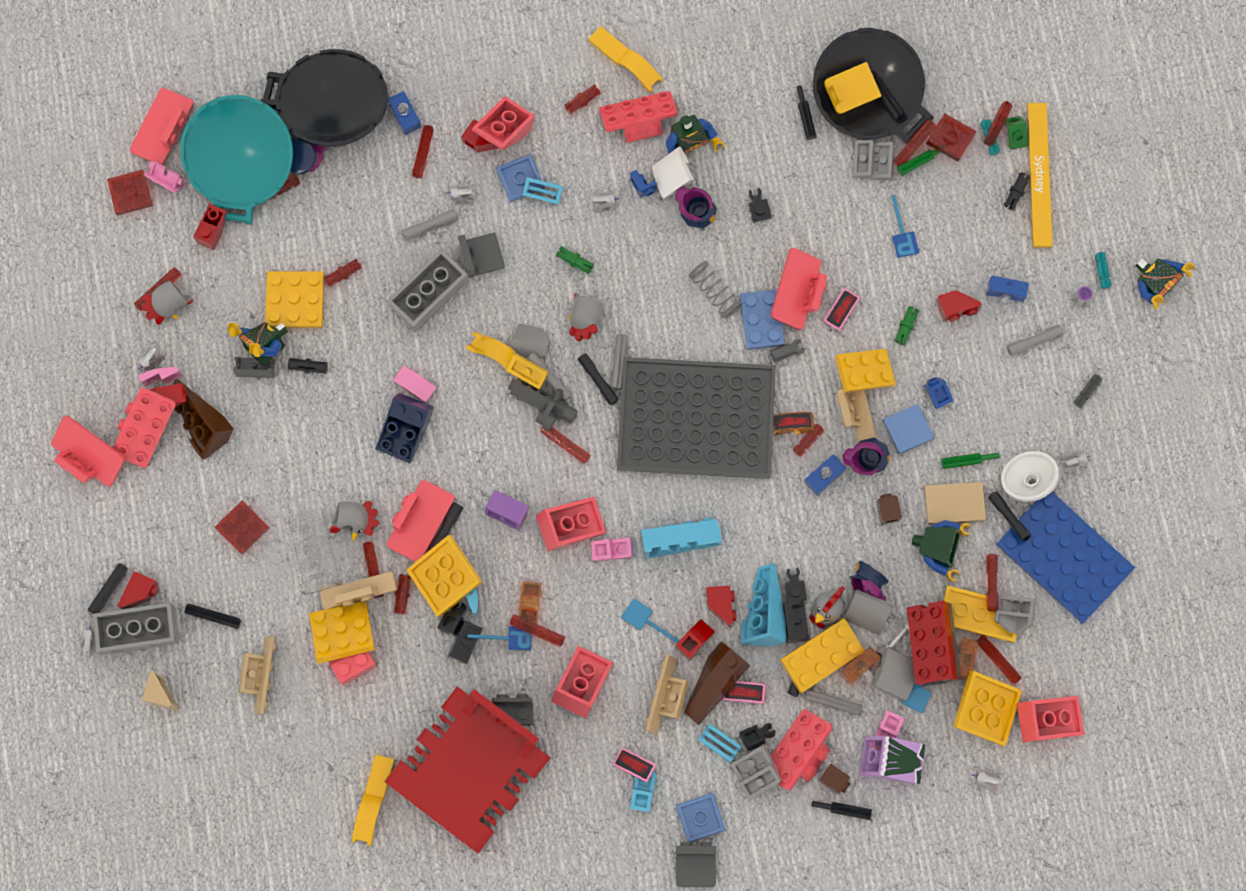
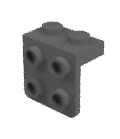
(695, 865)

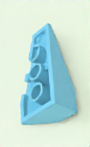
(766, 616)

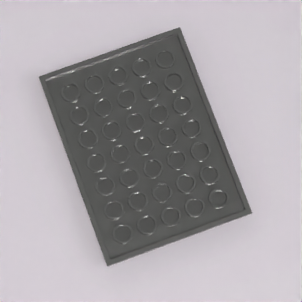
(696, 418)

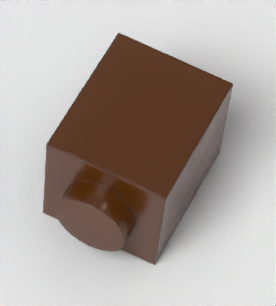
(888, 508)
(835, 779)

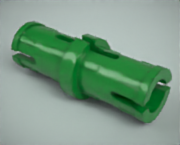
(575, 260)
(906, 325)

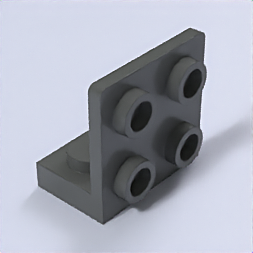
(481, 254)
(518, 708)

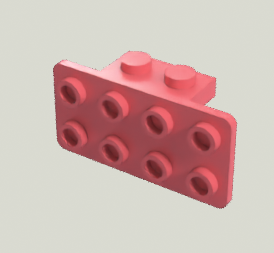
(639, 116)
(161, 126)
(798, 289)
(143, 426)
(85, 453)
(419, 520)
(802, 749)

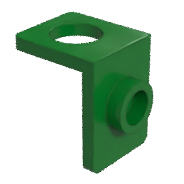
(1017, 132)

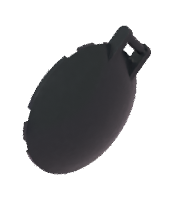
(897, 68)
(329, 97)

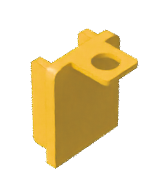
(852, 88)

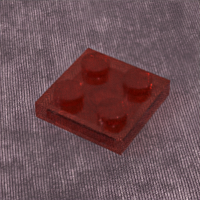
(951, 137)
(130, 192)
(242, 527)

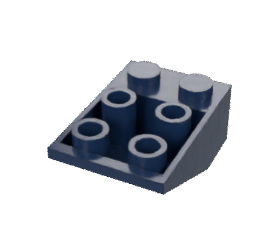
(404, 427)

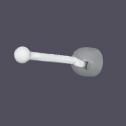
(880, 650)

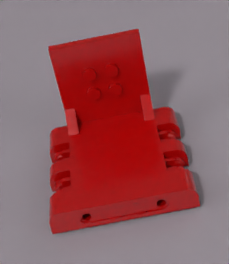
(469, 767)

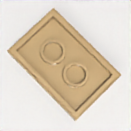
(955, 502)

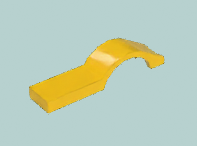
(625, 57)
(509, 359)
(372, 799)

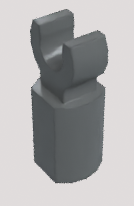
(786, 351)

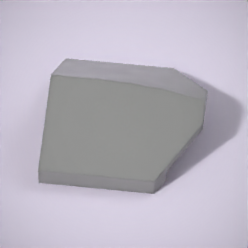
(529, 340)
(1015, 613)

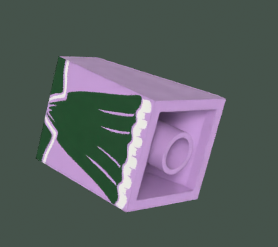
(895, 761)

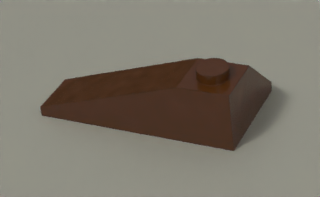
(205, 424)
(718, 676)

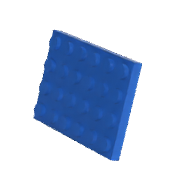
(1066, 557)

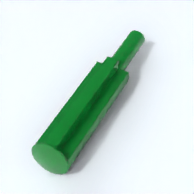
(917, 162)
(966, 460)

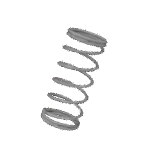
(728, 312)

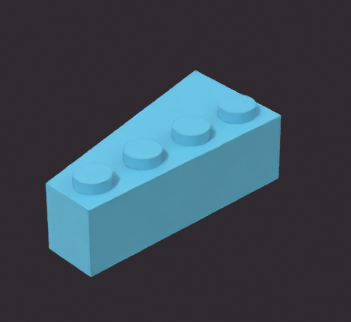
(680, 537)

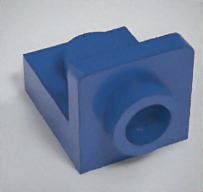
(639, 184)
(938, 392)

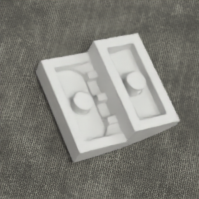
(672, 173)

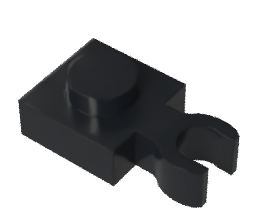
(759, 208)
(795, 589)
(452, 620)
(755, 737)

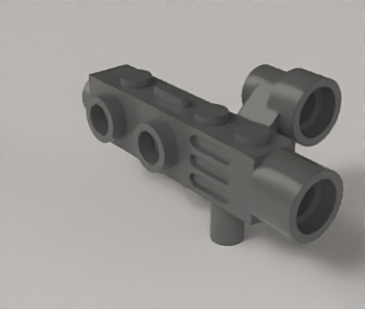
(551, 405)

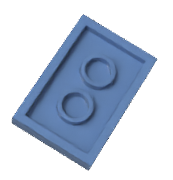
(759, 327)

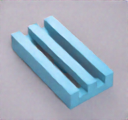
(557, 194)
(725, 737)

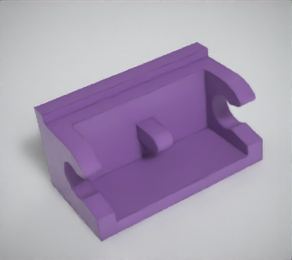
(506, 510)

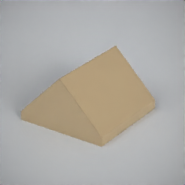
(157, 692)

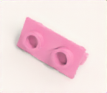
(171, 181)

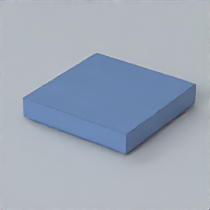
(514, 176)
(908, 429)
(700, 817)

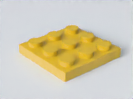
(295, 299)
(444, 575)
(341, 632)
(987, 708)

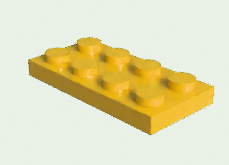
(972, 615)
(822, 655)

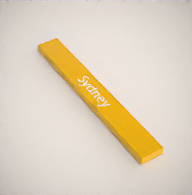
(1039, 175)

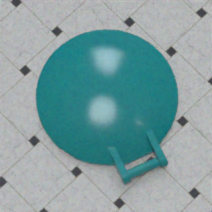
(236, 153)

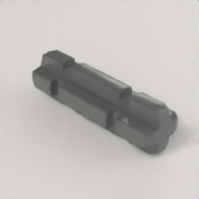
(1087, 391)

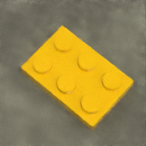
(865, 370)

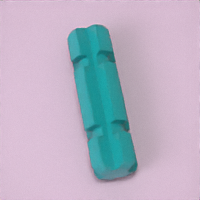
(985, 125)
(1103, 270)

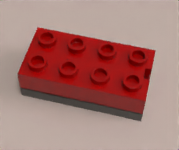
(933, 644)

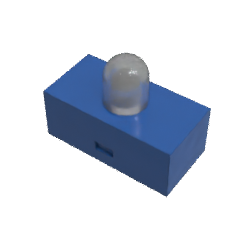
(404, 113)
(1007, 290)
(825, 475)

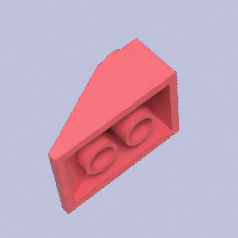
(505, 124)
(570, 523)
(352, 667)
(581, 682)
(1050, 718)

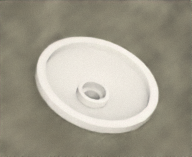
(1027, 469)

